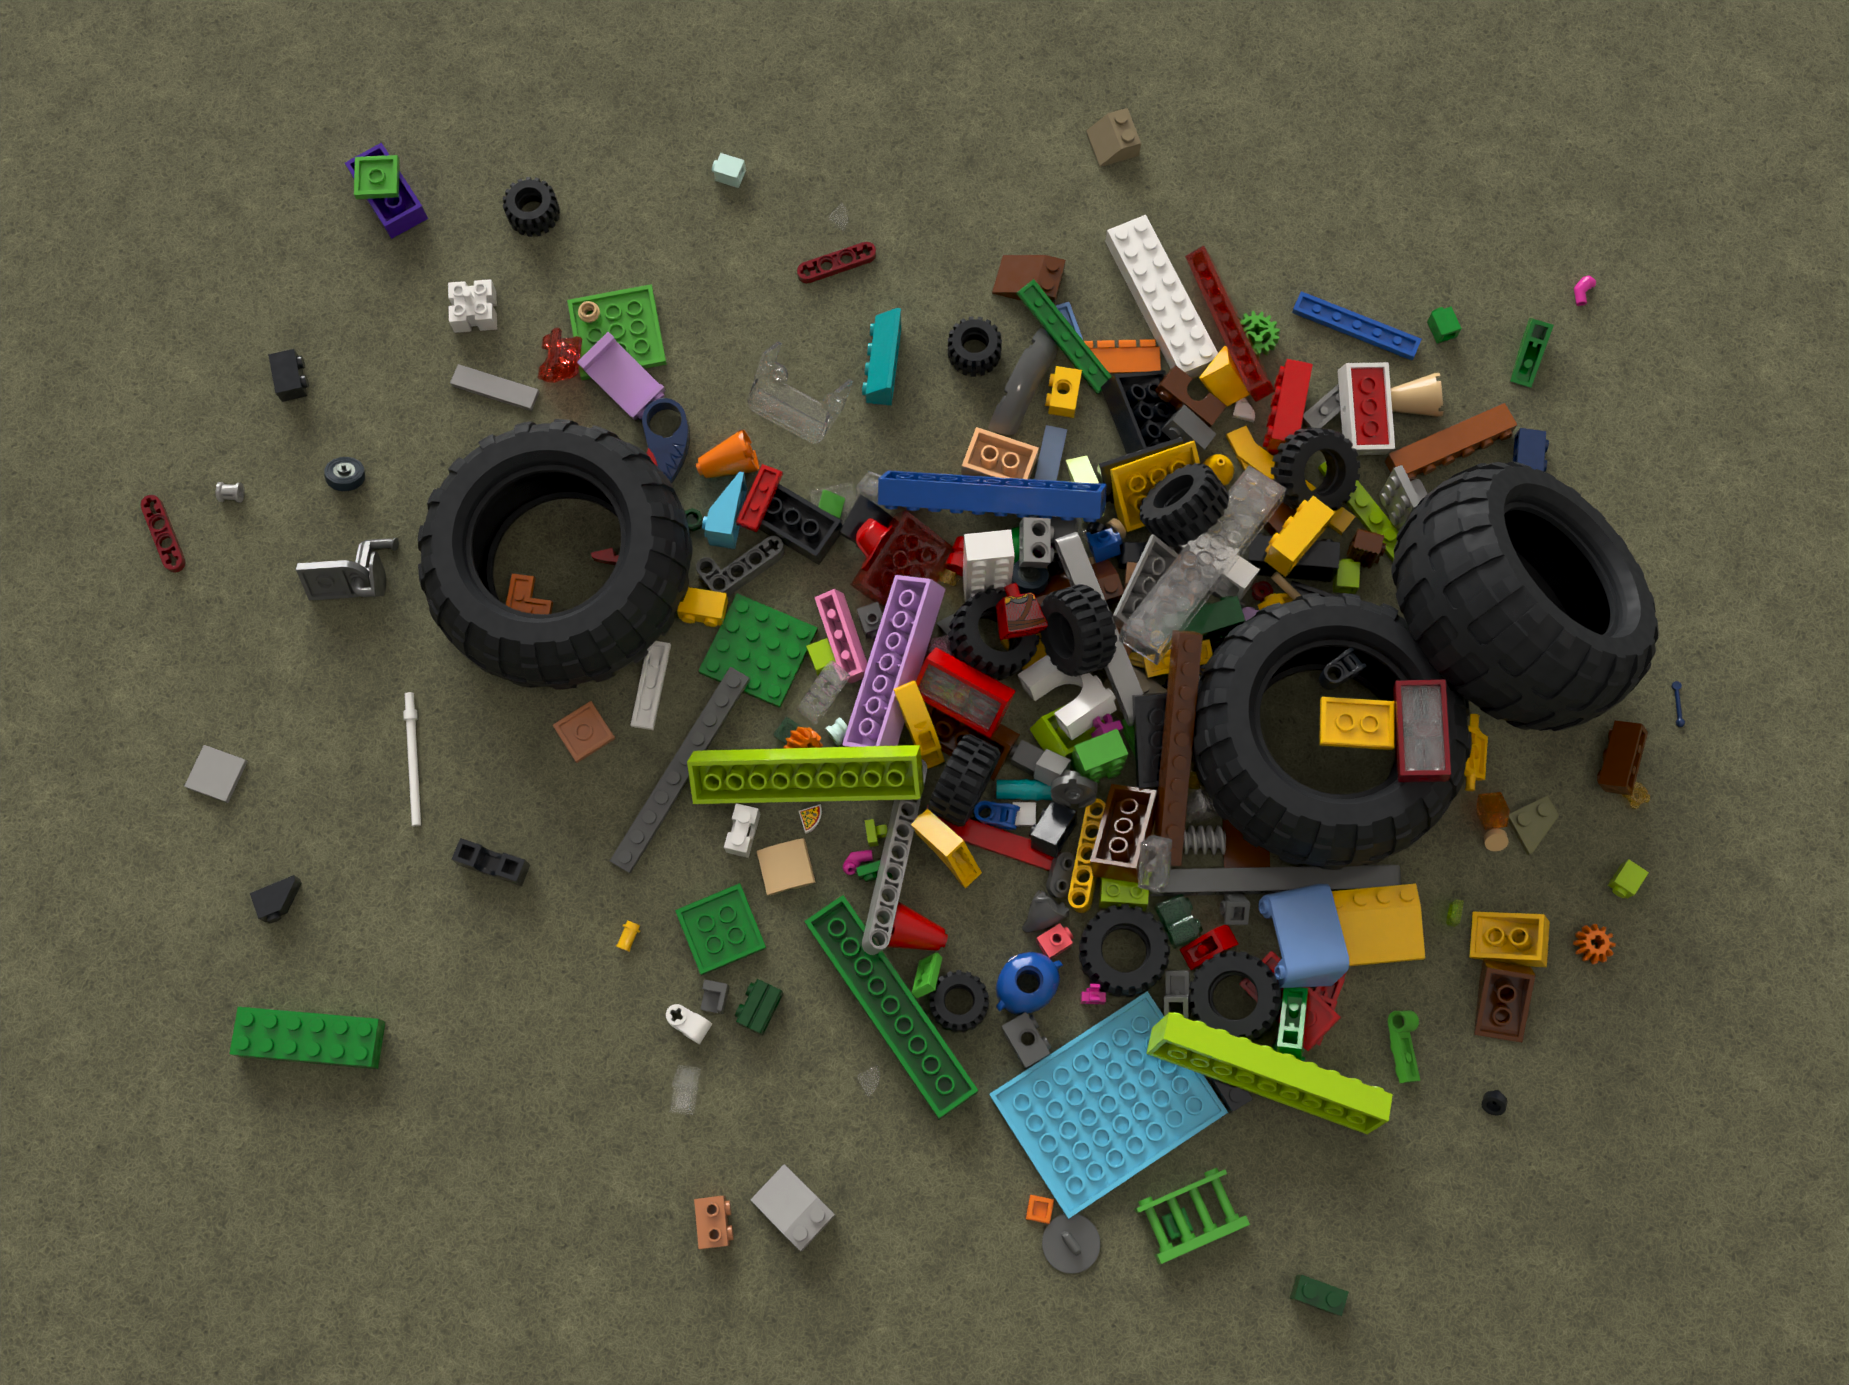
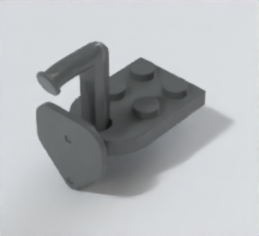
(347, 577)

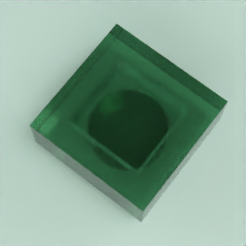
(784, 729)

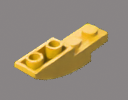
(919, 723)

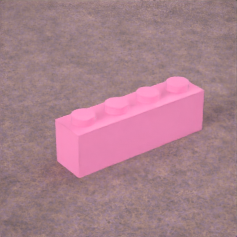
(842, 633)

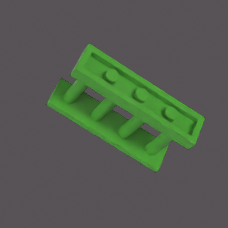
(1188, 1239)

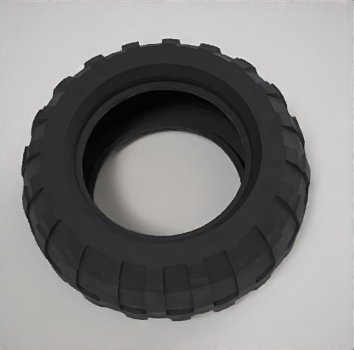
(500, 485)
(1524, 597)
(1255, 790)

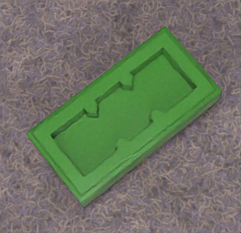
(927, 975)

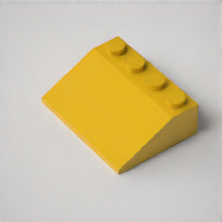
(1135, 479)
(1381, 924)

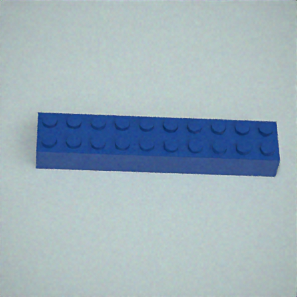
(992, 494)

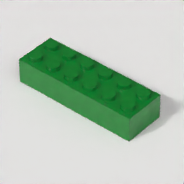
(307, 1037)

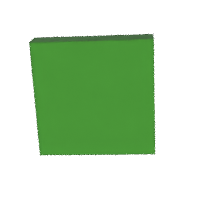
(376, 177)

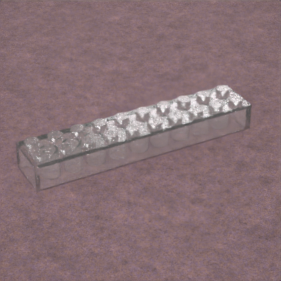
(1202, 566)

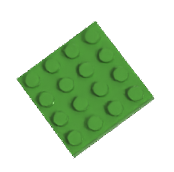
(629, 317)

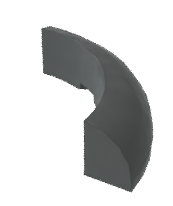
(1023, 384)

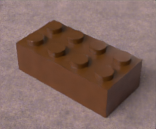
(1124, 825)

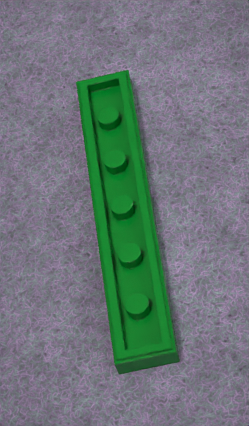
(1064, 335)

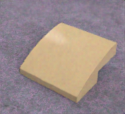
(785, 866)

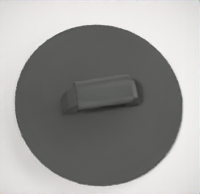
(1071, 1243)

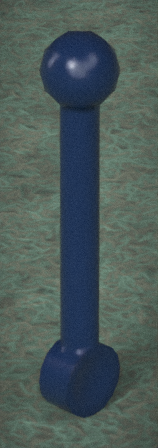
(1676, 686)

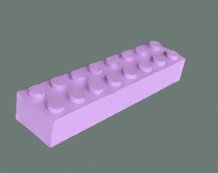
(894, 661)

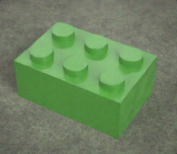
(1100, 756)

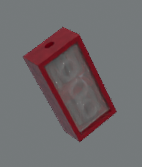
(1422, 731)

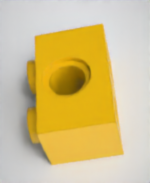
(1068, 380)

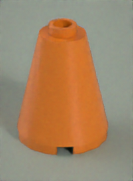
(729, 457)

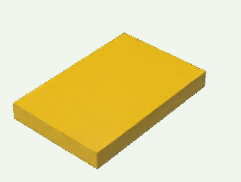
(1357, 723)

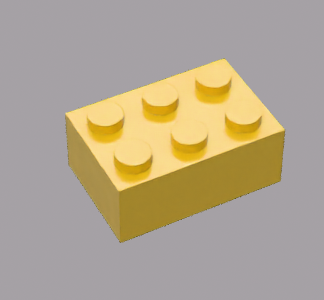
(1298, 535)

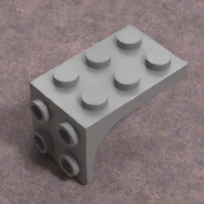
(1401, 496)

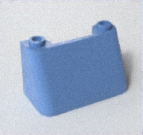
(1307, 936)

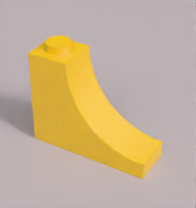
(947, 846)

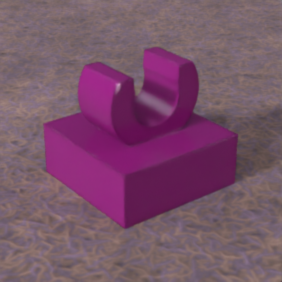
(1102, 728)

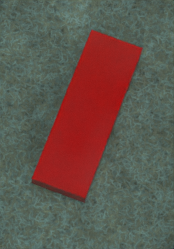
(759, 498)

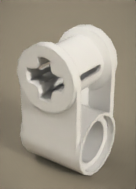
(691, 1025)

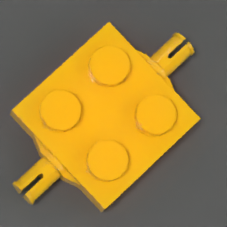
(1476, 763)

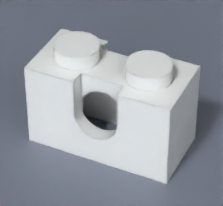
(737, 840)

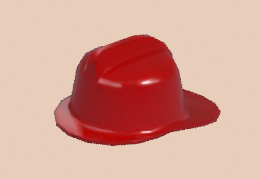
(869, 537)

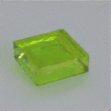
(1454, 912)

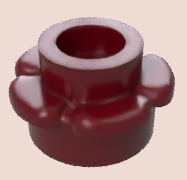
(1257, 587)

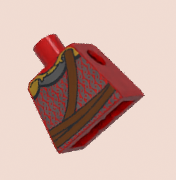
(1019, 614)

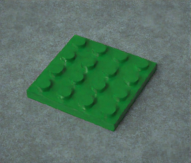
(760, 645)

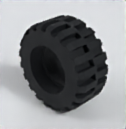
(1340, 461)
(1184, 504)
(1078, 630)
(972, 649)
(964, 780)
(1146, 928)
(1243, 965)

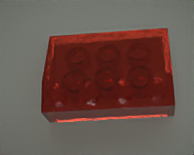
(905, 551)

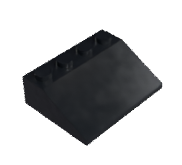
(1138, 408)

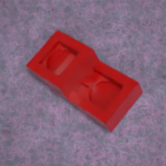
(605, 556)

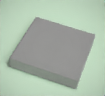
(216, 773)

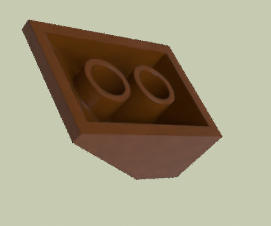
(1019, 270)
(1503, 1000)

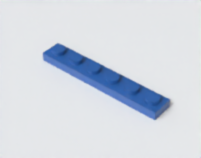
(1356, 325)

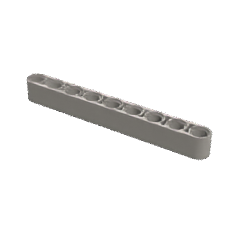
(1120, 668)
(896, 867)

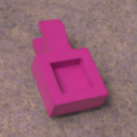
(1093, 995)

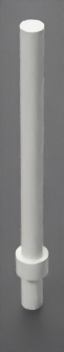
(410, 716)

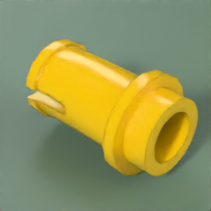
(628, 935)

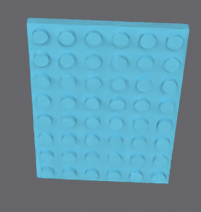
(1104, 1107)

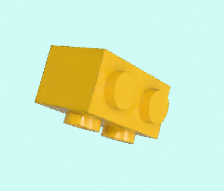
(703, 607)

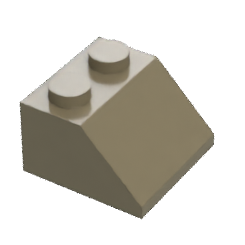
(1114, 138)

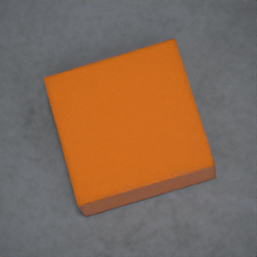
(1039, 1209)

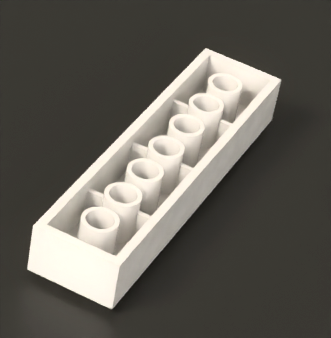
(1161, 296)

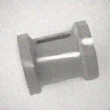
(229, 492)

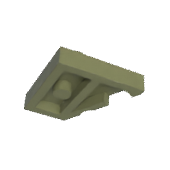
(1533, 822)

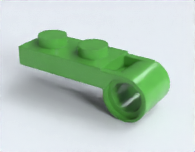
(1402, 1045)

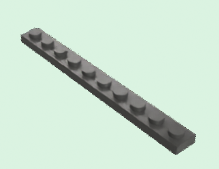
(677, 773)

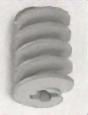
(1204, 839)

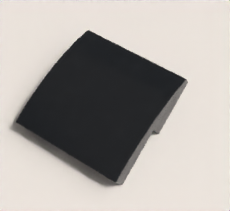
(862, 511)

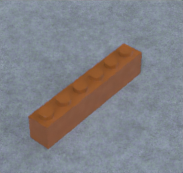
(1453, 442)

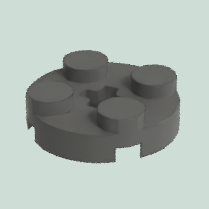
(1074, 790)

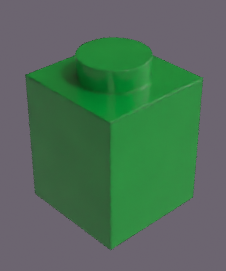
(1444, 324)

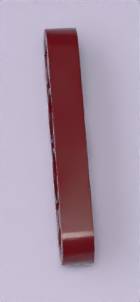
(835, 259)
(161, 534)

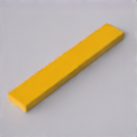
(1262, 461)

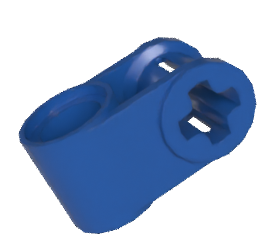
(1002, 814)

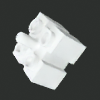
(472, 306)

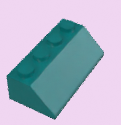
(883, 358)

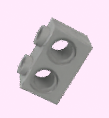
(1029, 541)

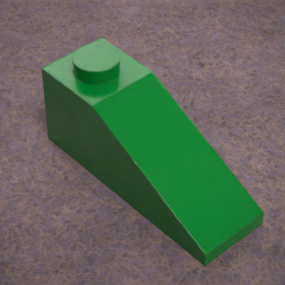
(1531, 352)
(1292, 1021)

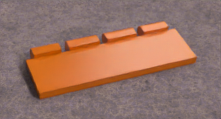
(1127, 356)

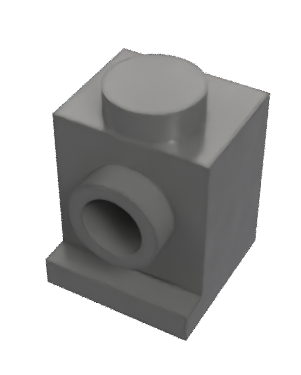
(1235, 909)

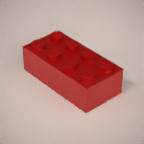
(1287, 403)

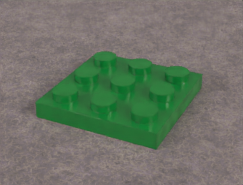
(720, 929)

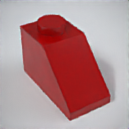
(1213, 942)

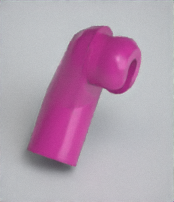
(1580, 289)
(854, 860)

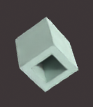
(729, 170)

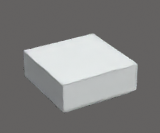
(1027, 814)

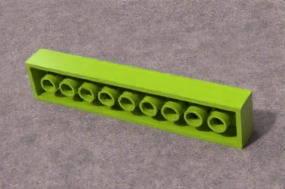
(806, 774)
(1269, 1073)

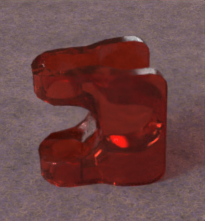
(561, 357)

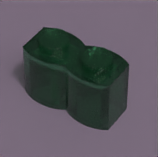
(1178, 920)

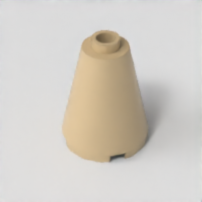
(1419, 396)

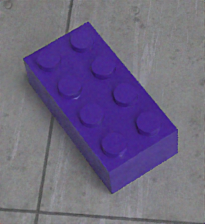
(394, 213)

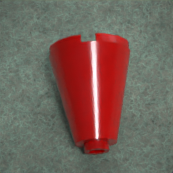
(915, 931)

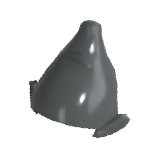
(1044, 913)

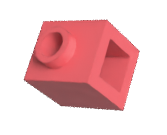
(1055, 941)

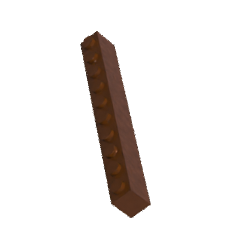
(1178, 739)

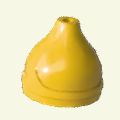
(1221, 467)

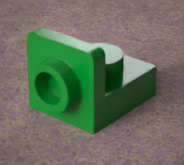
(870, 871)

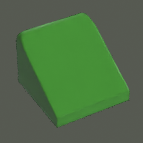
(832, 503)

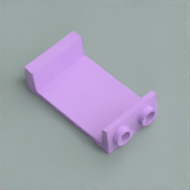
(621, 376)

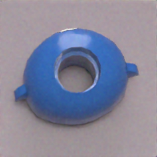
(1032, 963)

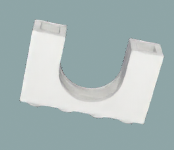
(1078, 714)

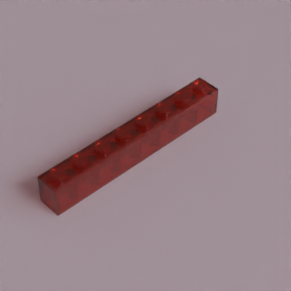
(1230, 324)

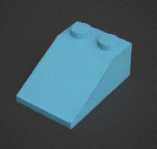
(722, 515)

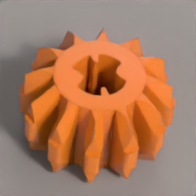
(803, 738)
(1604, 945)

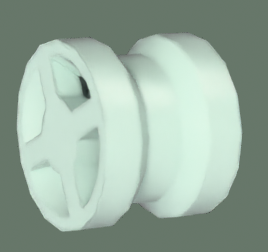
(837, 731)

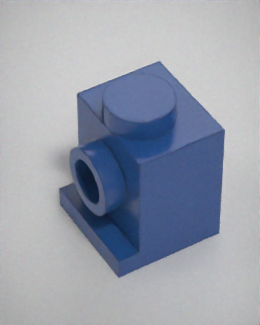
(1104, 544)

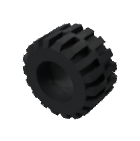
(536, 220)
(974, 330)
(973, 986)

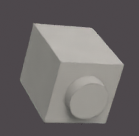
(1051, 767)

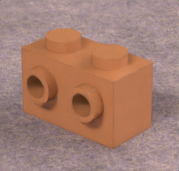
(713, 1222)

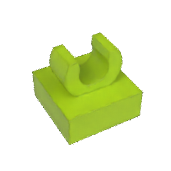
(874, 832)

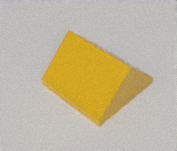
(1223, 379)

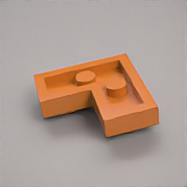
(521, 594)

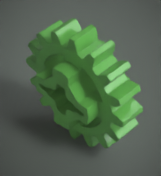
(1261, 330)

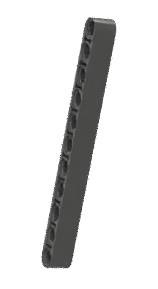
(1275, 879)

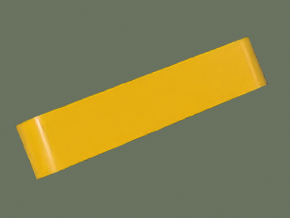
(1083, 866)

